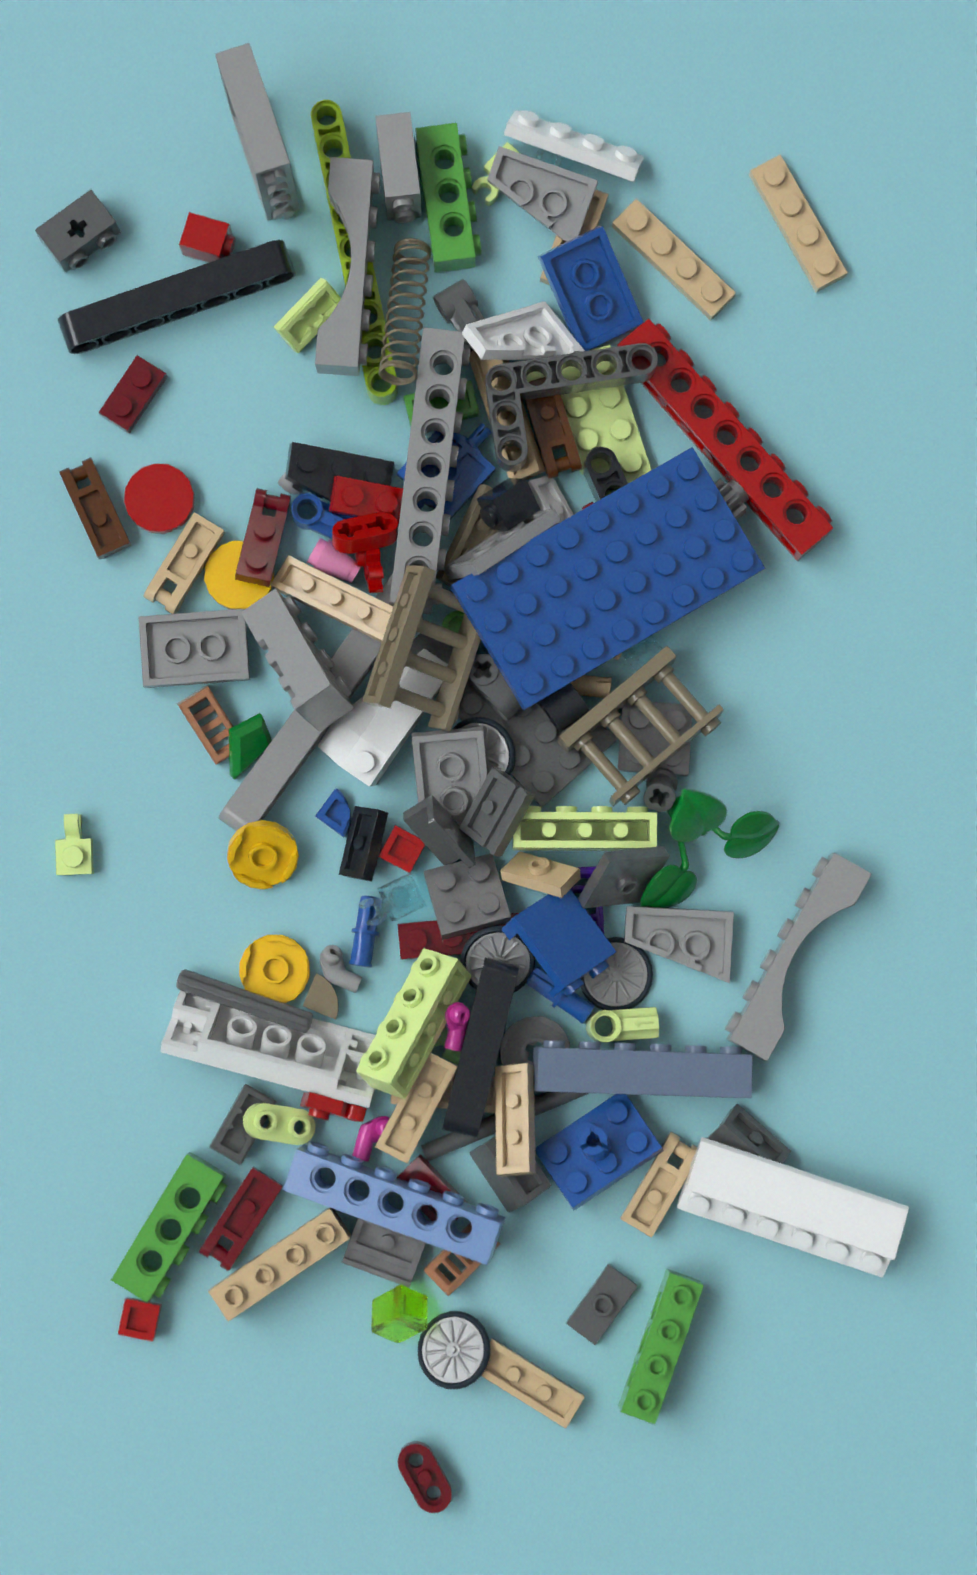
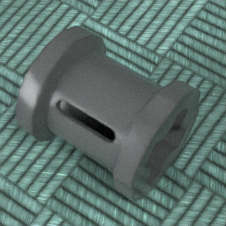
(661, 790)

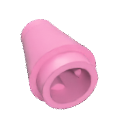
(332, 562)

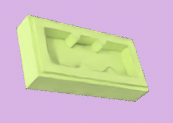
(307, 315)

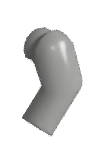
(335, 971)

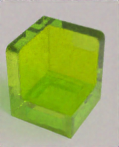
(399, 1314)

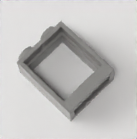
(399, 167)

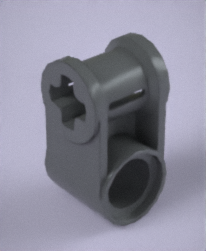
(494, 689)

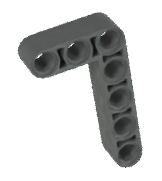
(556, 384)

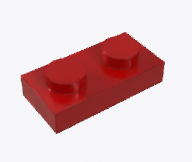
(362, 498)

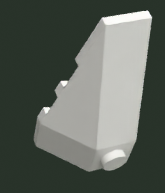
(371, 735)

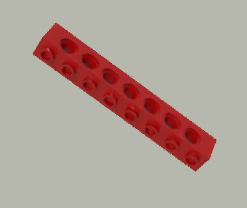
(680, 406)

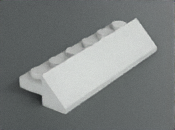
(229, 1039)
(793, 1207)

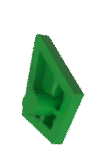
(247, 744)

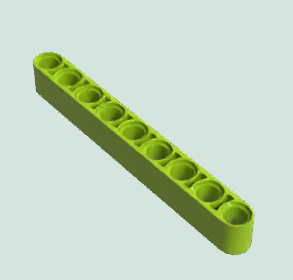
(335, 138)

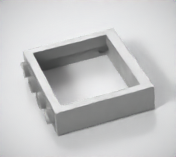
(258, 132)

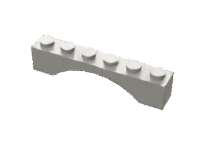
(340, 336)
(761, 1020)

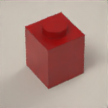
(206, 238)

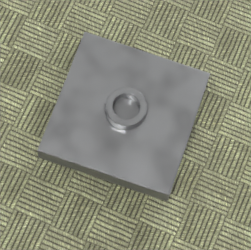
(622, 876)

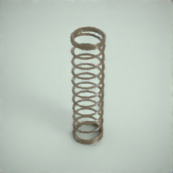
(409, 260)

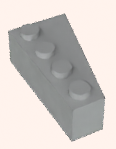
(297, 661)

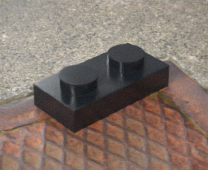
(363, 843)

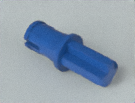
(364, 937)
(572, 1004)

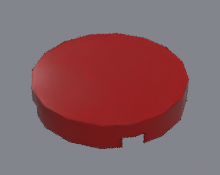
(159, 498)

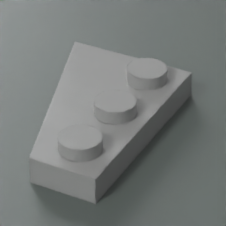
(544, 191)
(684, 935)

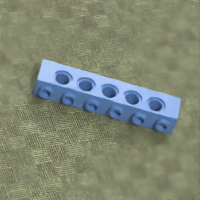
(306, 1181)

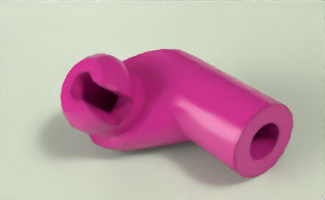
(457, 1020)

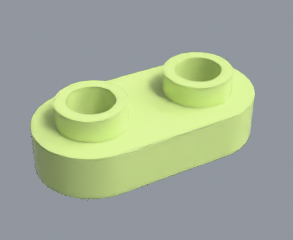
(280, 1123)

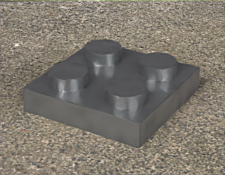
(652, 738)
(467, 897)

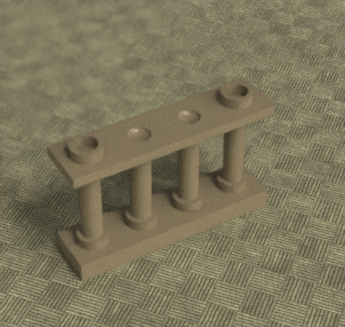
(396, 652)
(634, 692)

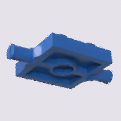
(469, 472)

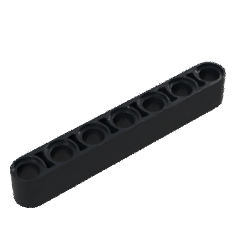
(176, 297)

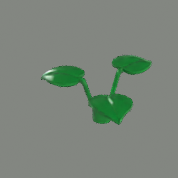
(691, 817)

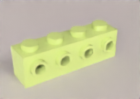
(586, 830)
(413, 1023)

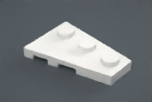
(521, 335)

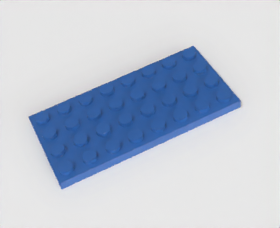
(607, 578)

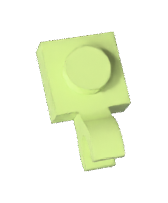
(74, 854)

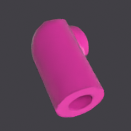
(368, 1135)

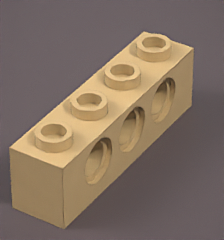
(279, 1263)

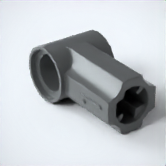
(458, 306)

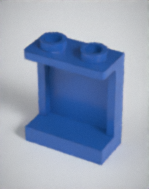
(562, 940)

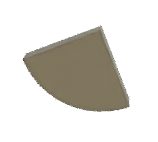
(322, 997)

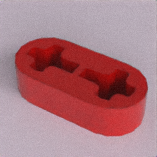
(364, 533)

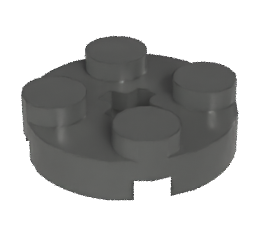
(526, 1032)

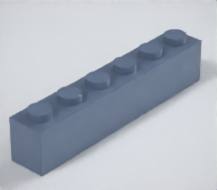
(642, 1072)

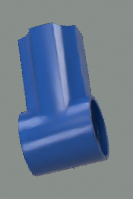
(323, 520)

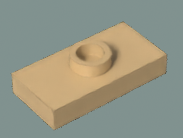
(540, 874)

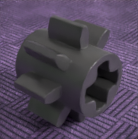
(734, 496)

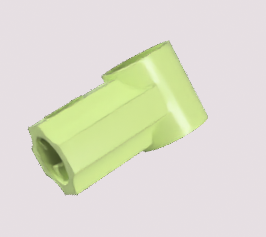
(626, 1024)

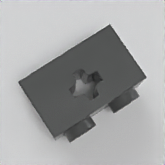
(85, 215)

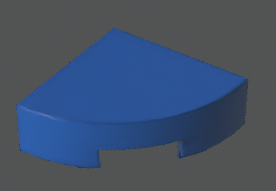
(336, 813)

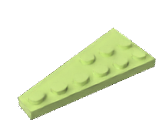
(604, 420)

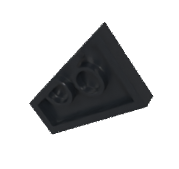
(315, 468)

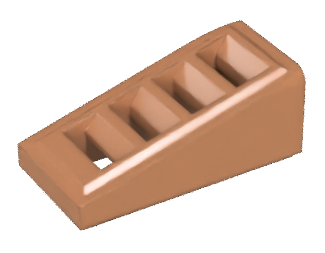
(193, 700)
(460, 1276)

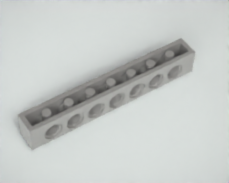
(437, 348)

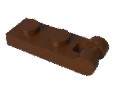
(553, 432)
(95, 509)

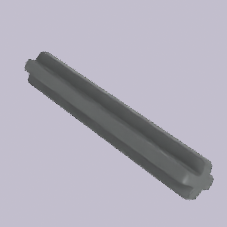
(244, 1001)

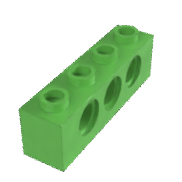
(435, 144)
(133, 1272)
(660, 1346)

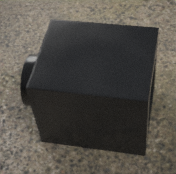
(507, 504)

